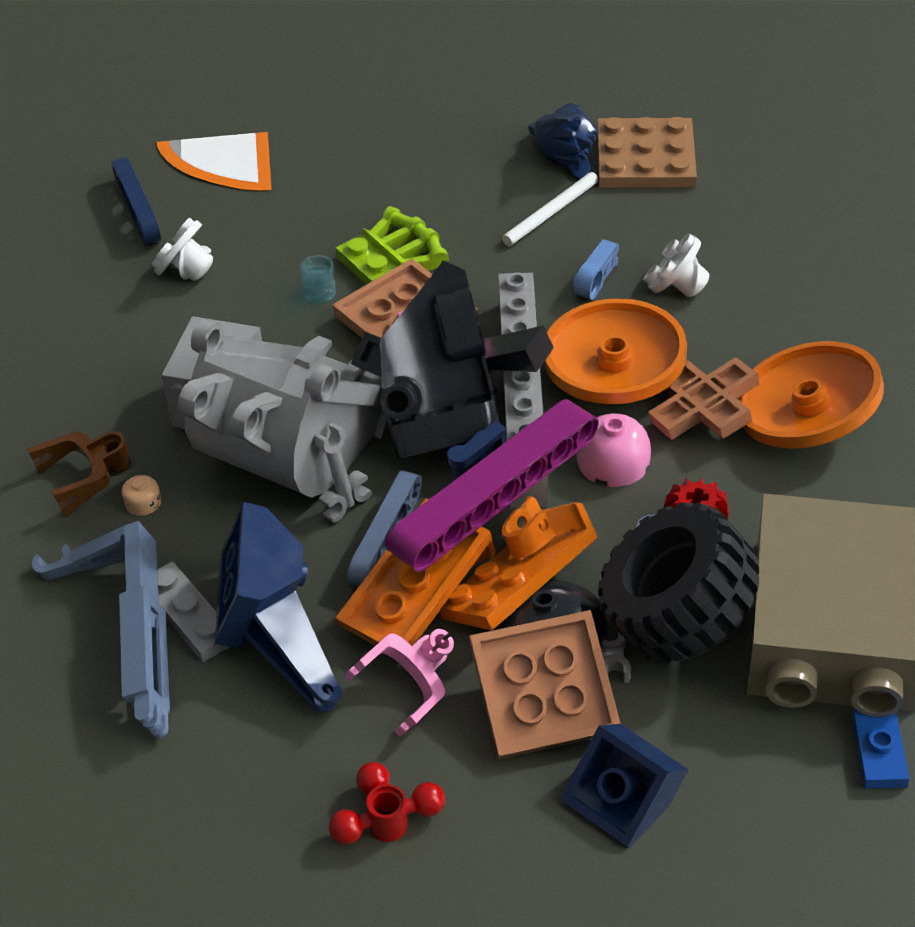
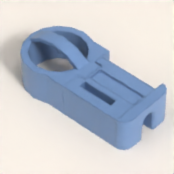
(596, 269)

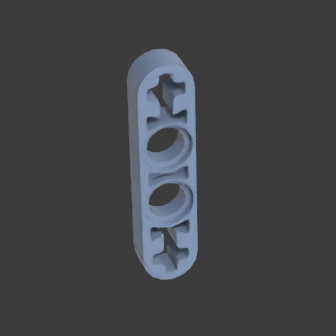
(395, 507)

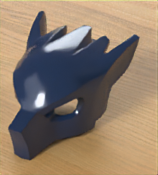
(566, 138)

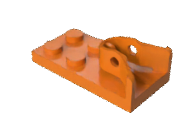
(526, 564)
(406, 601)

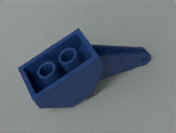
(260, 604)

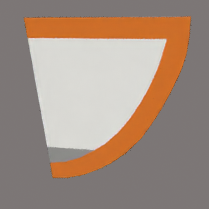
(226, 160)

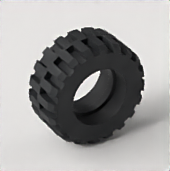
(679, 582)

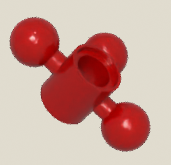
(374, 781)

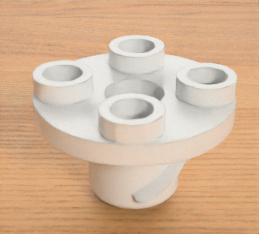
(186, 254)
(679, 268)

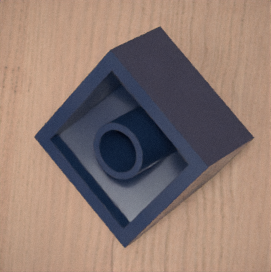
(623, 783)

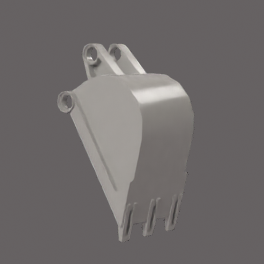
(267, 401)

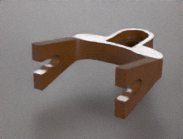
(102, 452)

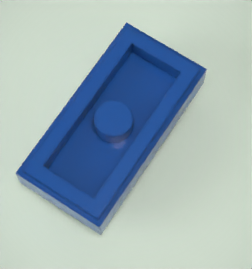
(880, 751)

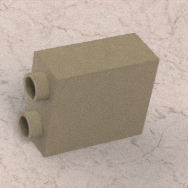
(834, 605)

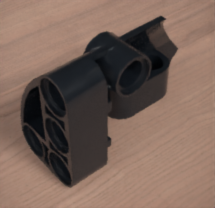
(441, 366)

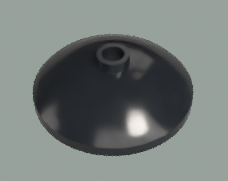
(556, 600)

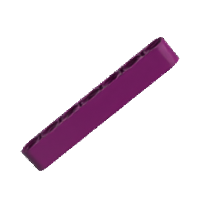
(491, 485)

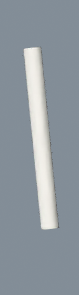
(550, 209)

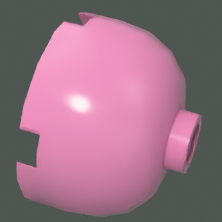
(616, 452)

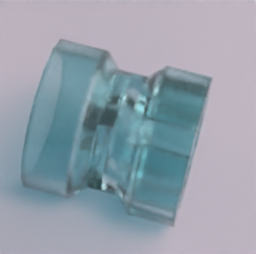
(317, 278)

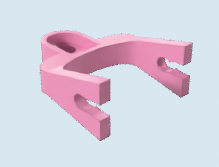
(419, 662)

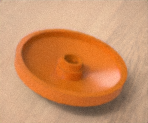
(616, 351)
(813, 394)

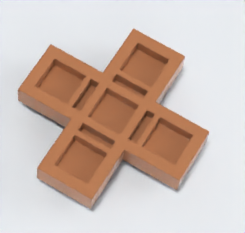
(706, 400)

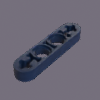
(136, 201)

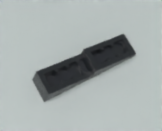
(518, 350)

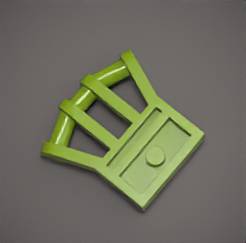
(373, 254)

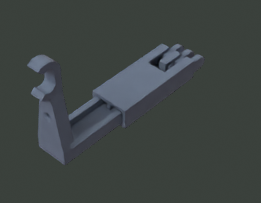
(141, 616)

